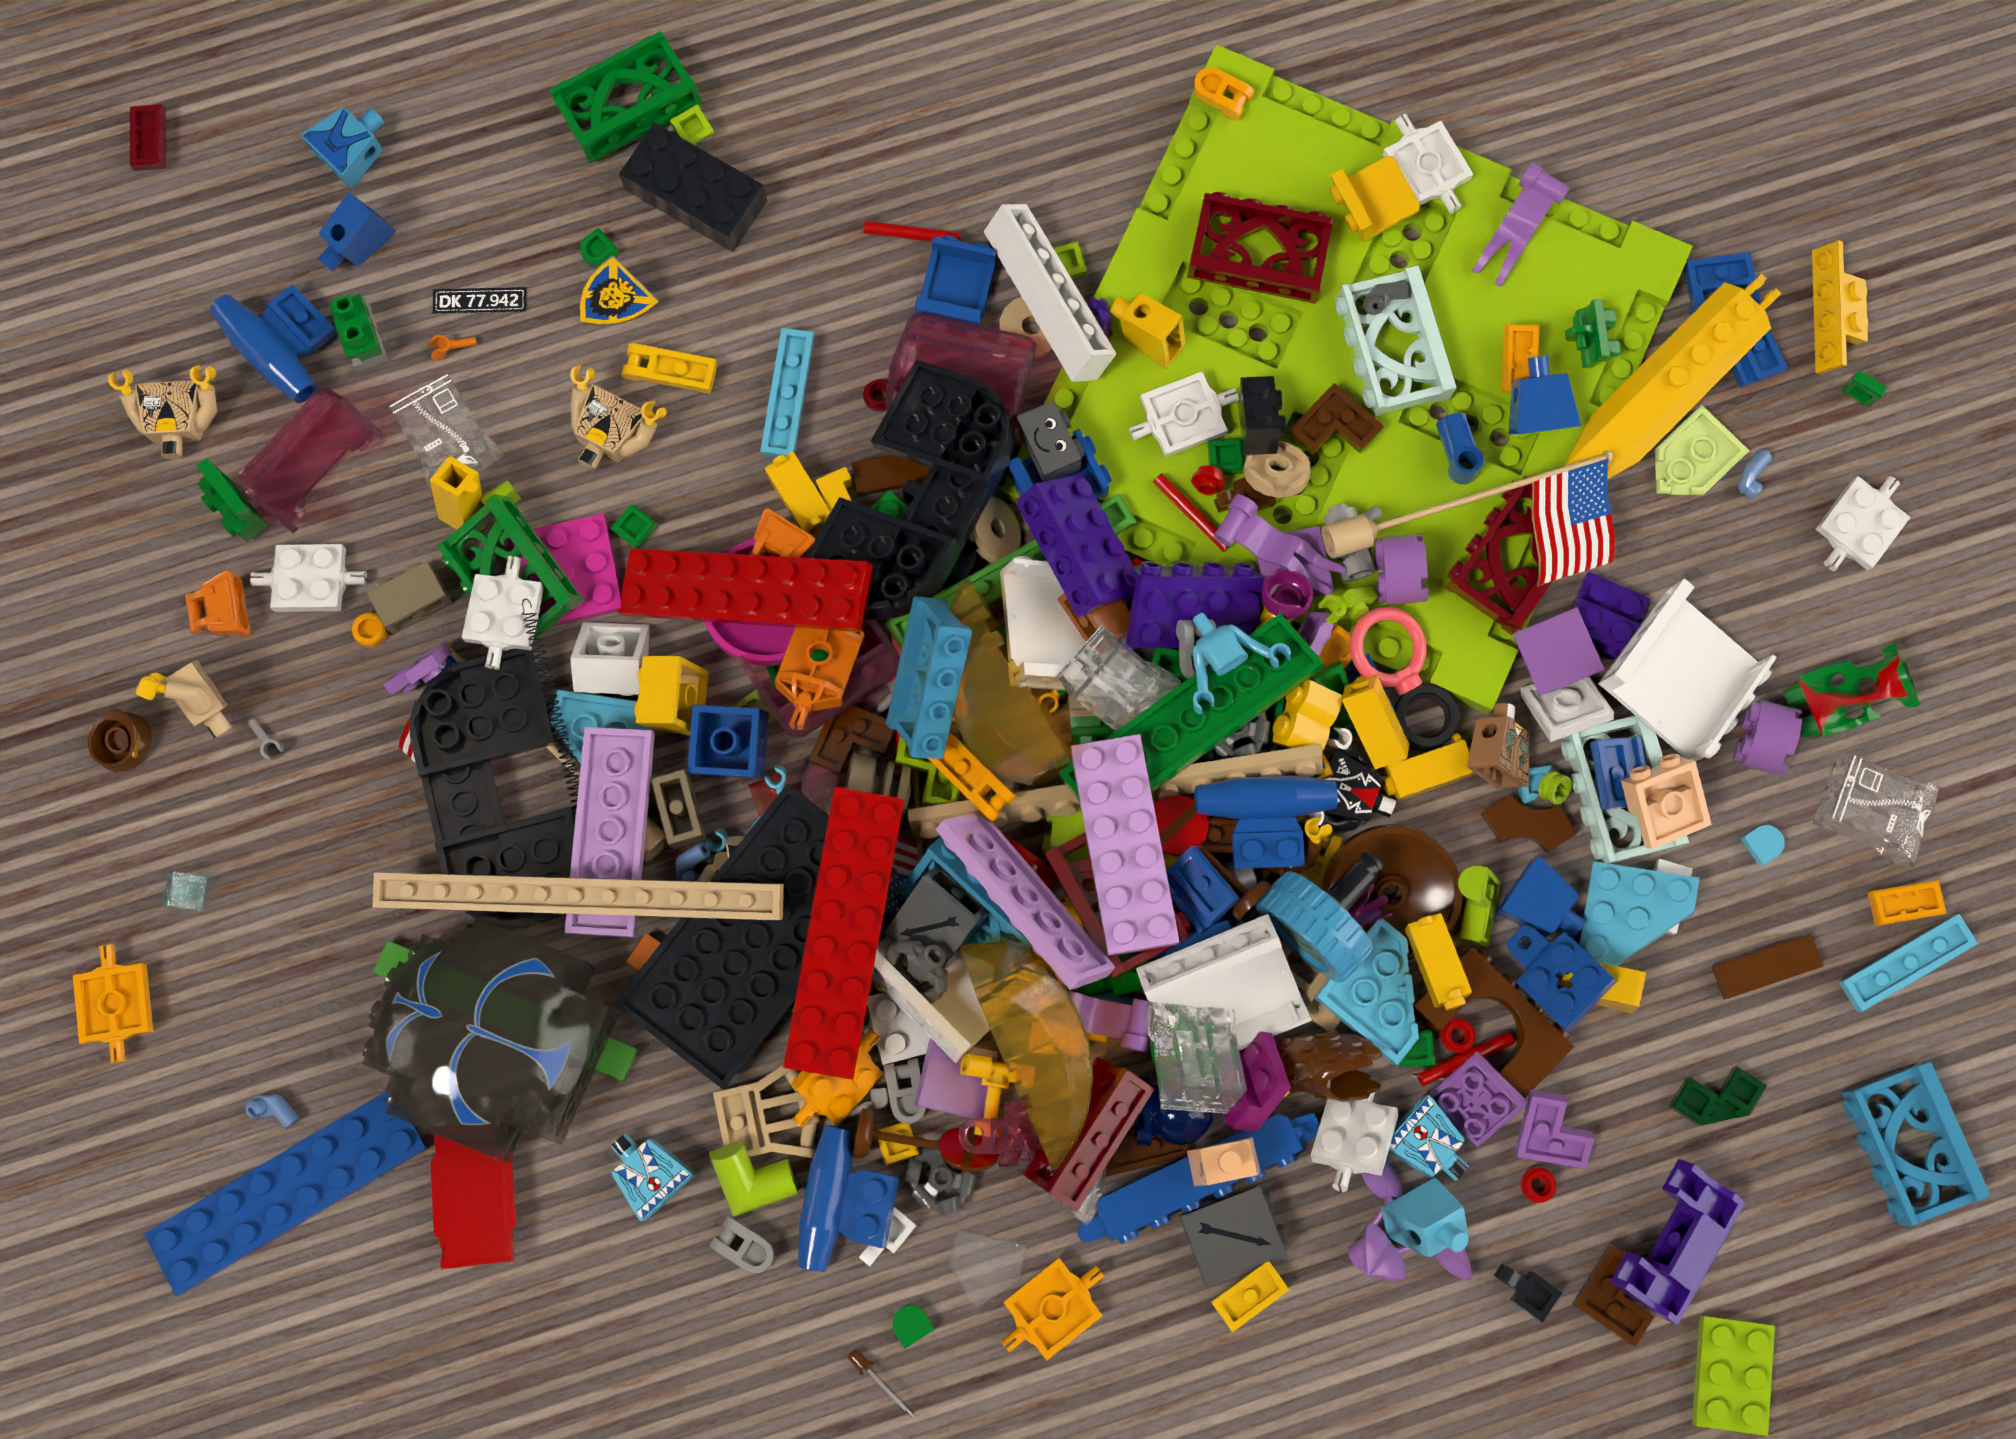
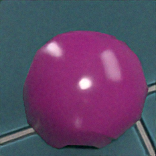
(1287, 594)

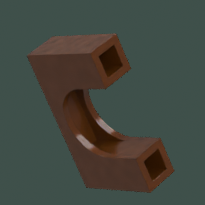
(1538, 1042)

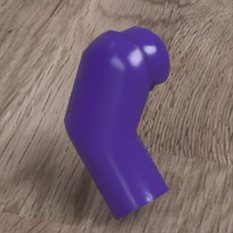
(1102, 312)

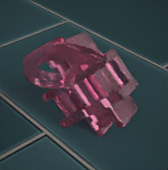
(1004, 1136)

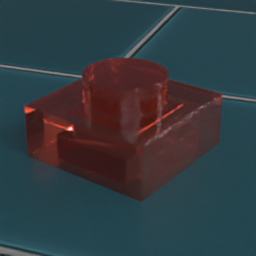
(763, 794)

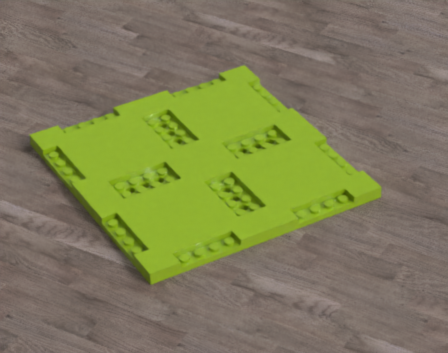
(1286, 156)

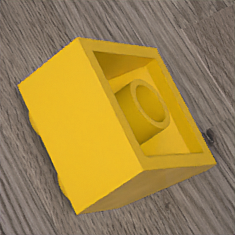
(668, 693)

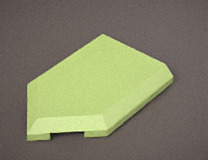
(1696, 455)

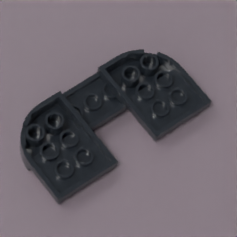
(968, 442)
(455, 732)

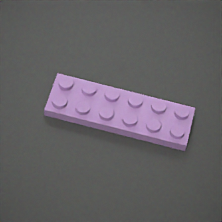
(611, 819)
(1124, 845)
(1025, 900)

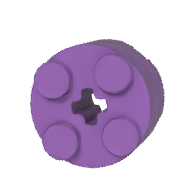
(1402, 568)
(1769, 737)

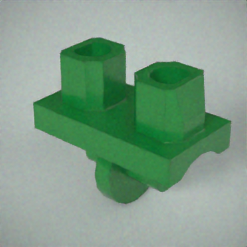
(1591, 334)

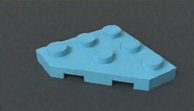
(594, 711)
(1632, 909)
(1378, 995)

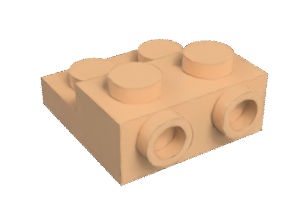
(1666, 800)

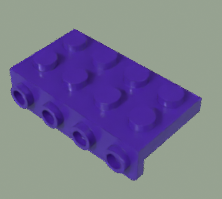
(1078, 542)
(1184, 591)

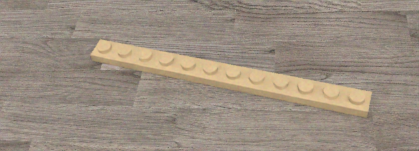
(1061, 802)
(579, 895)

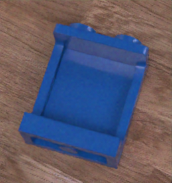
(957, 280)
(1025, 475)

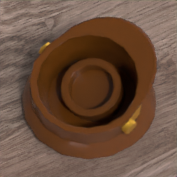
(119, 740)

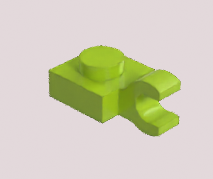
(1351, 604)

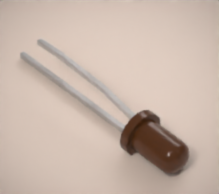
(863, 1365)

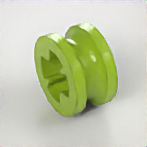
(1555, 787)

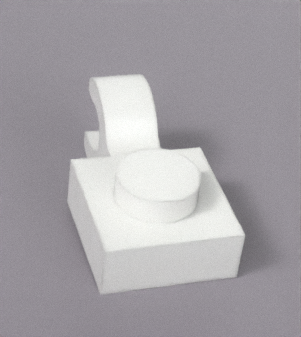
(899, 1231)

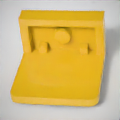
(1374, 197)

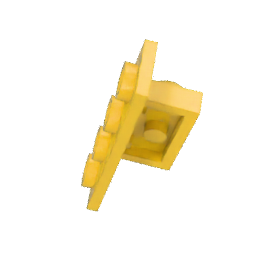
(1838, 308)

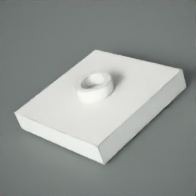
(1568, 708)

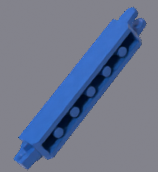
(1172, 1187)

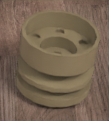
(863, 777)

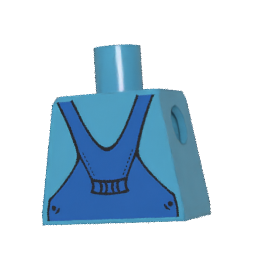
(346, 143)

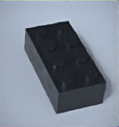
(693, 187)

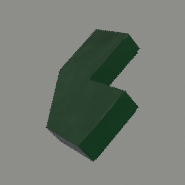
(1734, 1100)

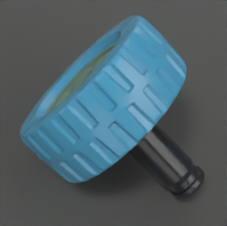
(1319, 922)

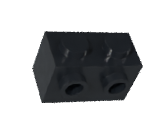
(1260, 416)

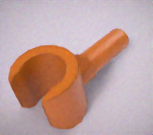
(445, 344)

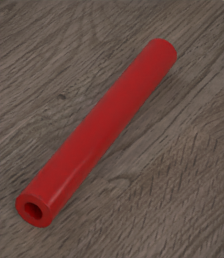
(906, 232)
(1188, 509)
(1448, 1066)

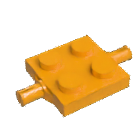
(112, 1003)
(835, 1095)
(1052, 1309)

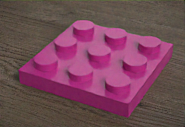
(587, 558)

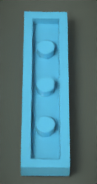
(787, 392)
(1908, 963)

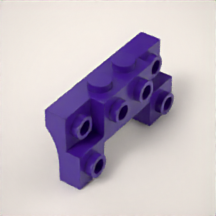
(1684, 1247)

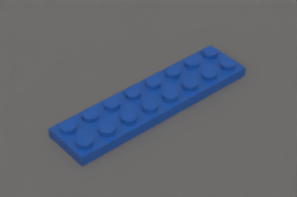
(282, 1194)

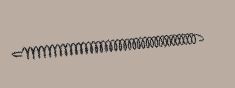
(547, 701)

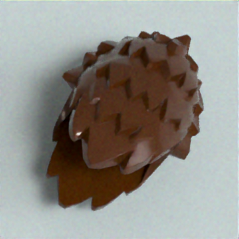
(1327, 1065)

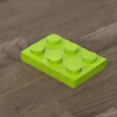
(1733, 1375)

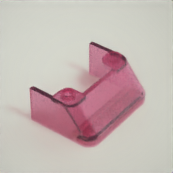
(981, 352)
(304, 454)
(873, 668)

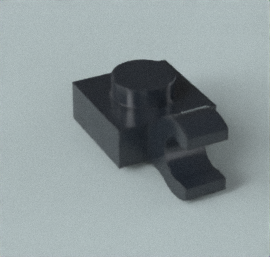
(1531, 1293)

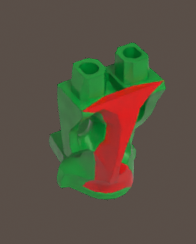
(1830, 702)

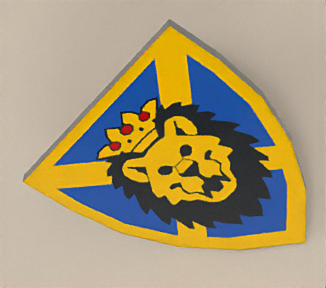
(614, 295)

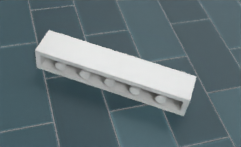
(1049, 292)

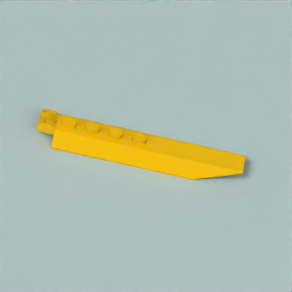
(1675, 376)

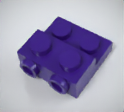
(1609, 613)

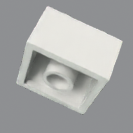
(609, 658)

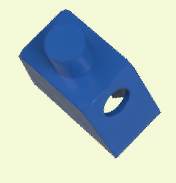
(353, 233)
(1542, 400)
(1541, 901)

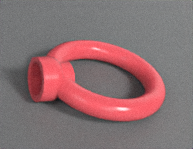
(1405, 678)

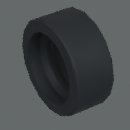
(1449, 708)

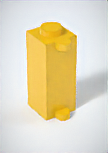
(456, 492)
(798, 493)
(1375, 722)
(1428, 771)
(1438, 962)

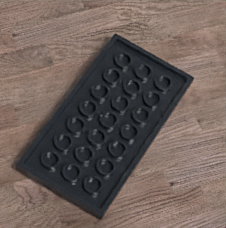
(728, 982)

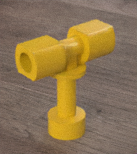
(993, 1075)

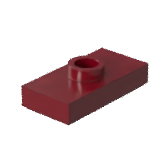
(147, 137)

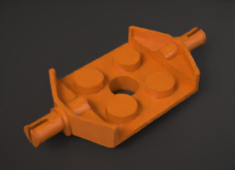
(813, 683)

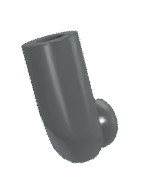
(1382, 294)

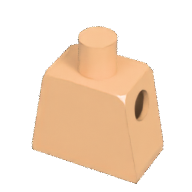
(1223, 1162)

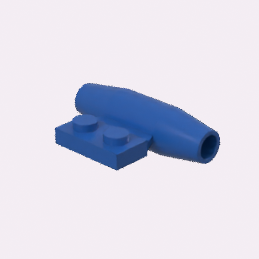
(275, 340)
(1266, 815)
(842, 1202)

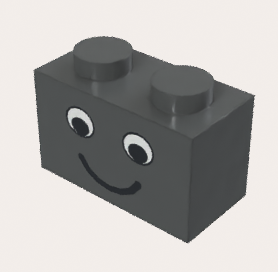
(1049, 442)

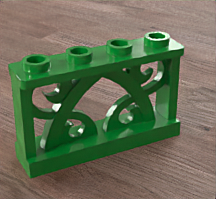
(629, 124)
(509, 525)

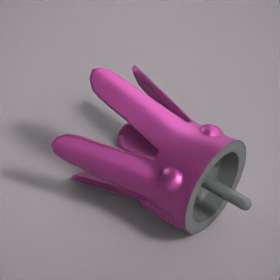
(1368, 912)

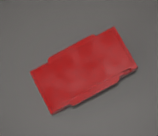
(472, 1206)

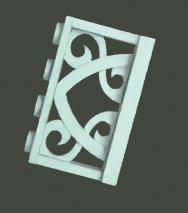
(1429, 343)
(1588, 789)

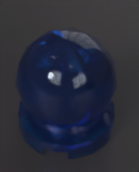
(1170, 1125)

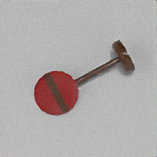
(1182, 828)
(948, 1145)

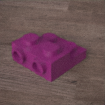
(1264, 1081)

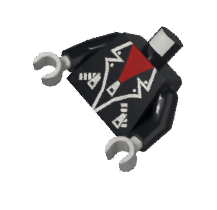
(1356, 787)

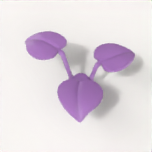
(1375, 1251)

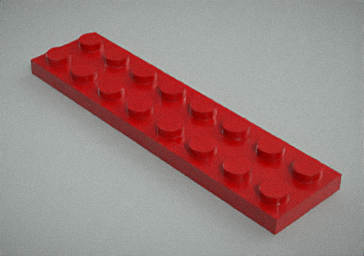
(746, 589)
(843, 933)

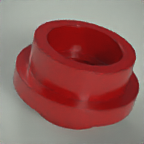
(1208, 480)
(1467, 1031)
(1548, 1189)

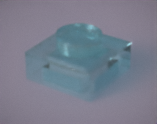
(184, 891)

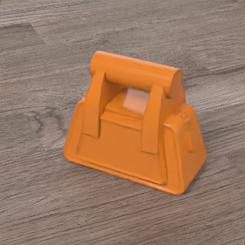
(780, 537)
(223, 606)

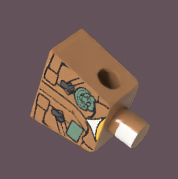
(1500, 749)

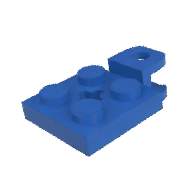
(1545, 965)

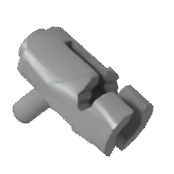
(1359, 563)

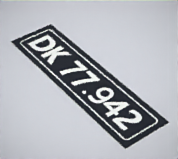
(479, 300)

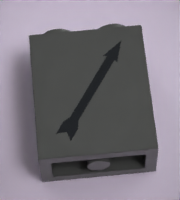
(938, 915)
(1234, 1234)

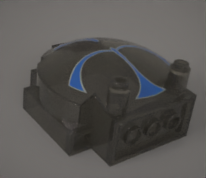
(488, 1038)

